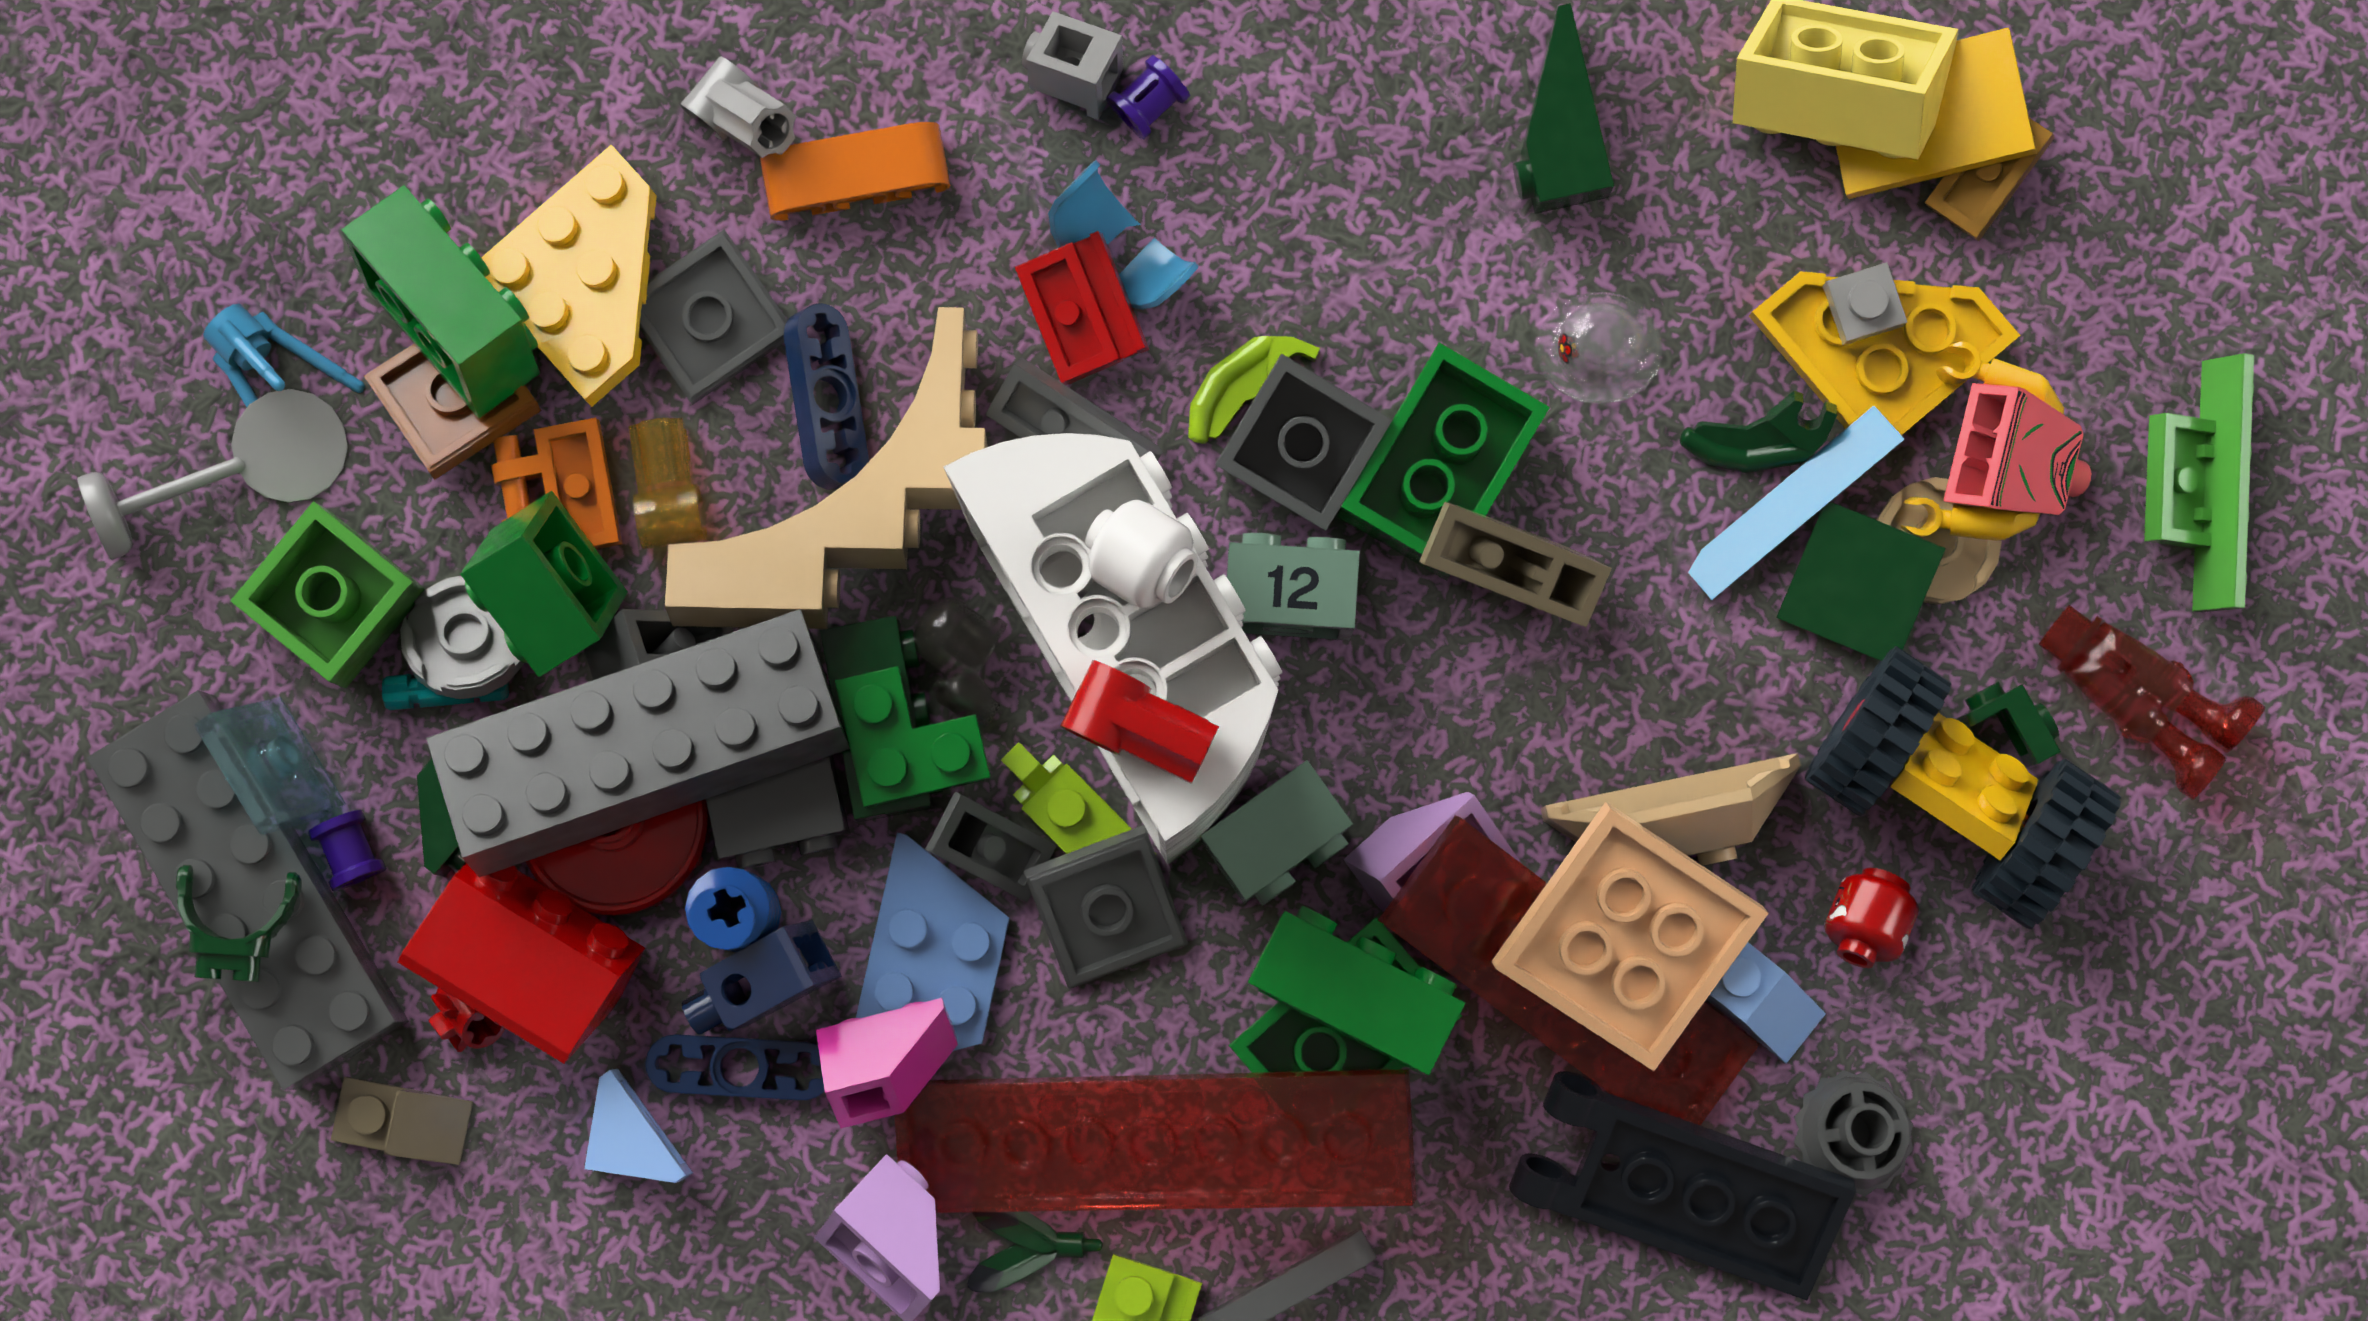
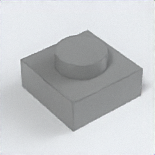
(1865, 303)

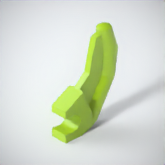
(1238, 381)

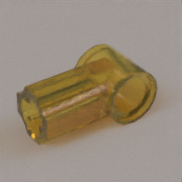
(666, 495)

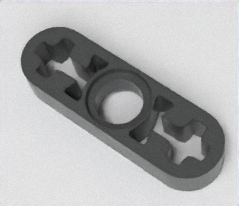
(1298, 1283)

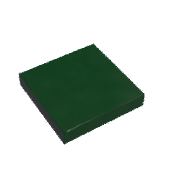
(1860, 582)

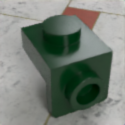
(2026, 724)

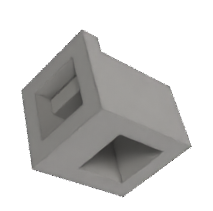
(1074, 62)

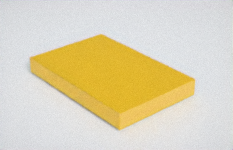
(1977, 124)

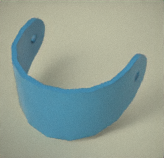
(1092, 207)

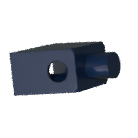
(775, 976)

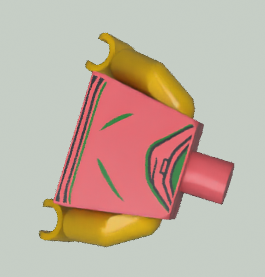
(2010, 456)

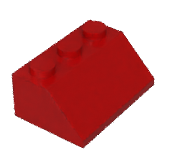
(523, 957)

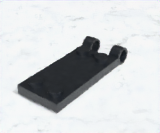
(1689, 1189)

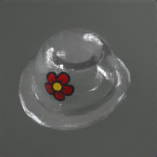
(1599, 348)

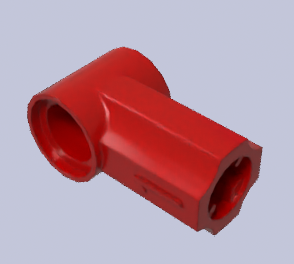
(1124, 716)

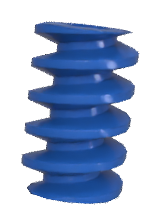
(710, 899)

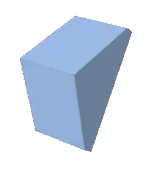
(628, 1138)

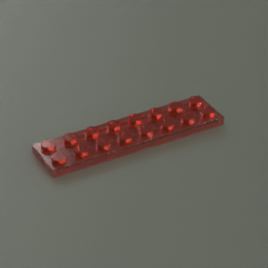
(1163, 1141)

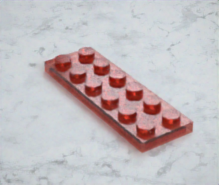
(1460, 914)

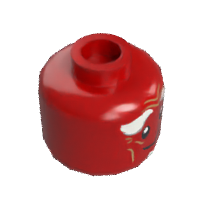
(1871, 917)

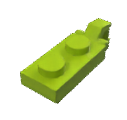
(1062, 802)

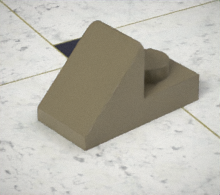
(402, 1121)

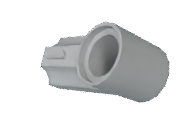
(740, 110)

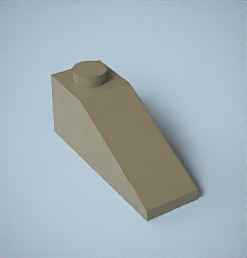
(1515, 563)

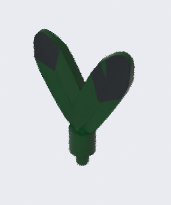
(1034, 1248)

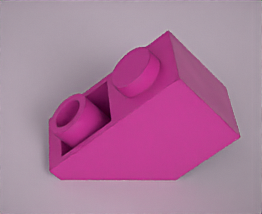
(883, 1060)

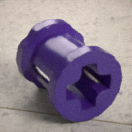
(1148, 97)
(347, 850)

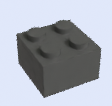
(1303, 442)

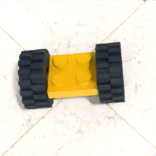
(2032, 834)

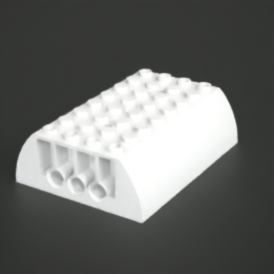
(1031, 517)

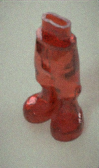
(2135, 685)

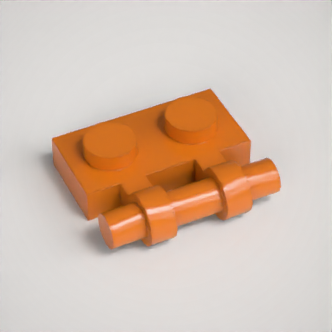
(572, 466)

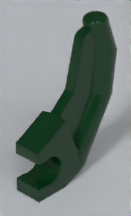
(1766, 444)

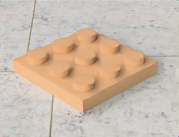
(1629, 936)

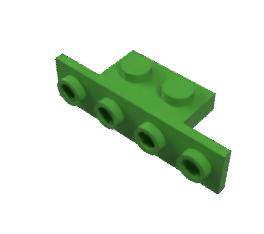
(2202, 482)

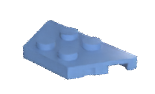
(934, 943)

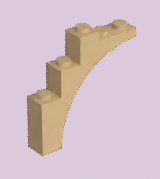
(857, 526)

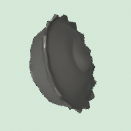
(1836, 1138)

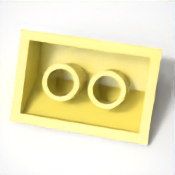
(1843, 77)

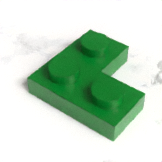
(901, 760)

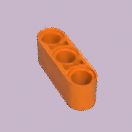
(854, 168)

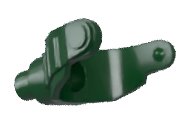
(236, 954)

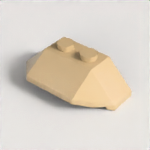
(1694, 812)

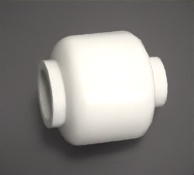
(1141, 554)

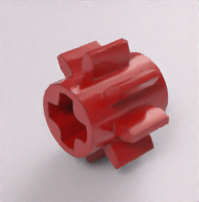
(462, 1023)

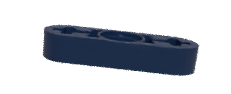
(800, 354)
(691, 1080)

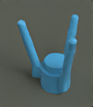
(244, 344)

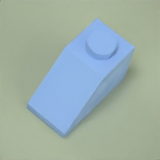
(1766, 1003)

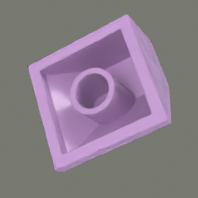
(1402, 841)
(888, 1237)

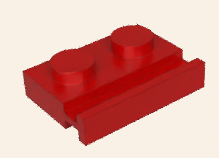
(1081, 308)

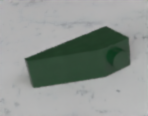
(1563, 141)

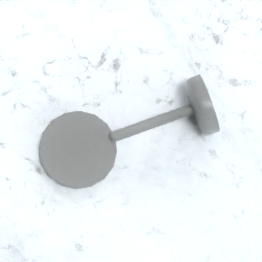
(281, 445)

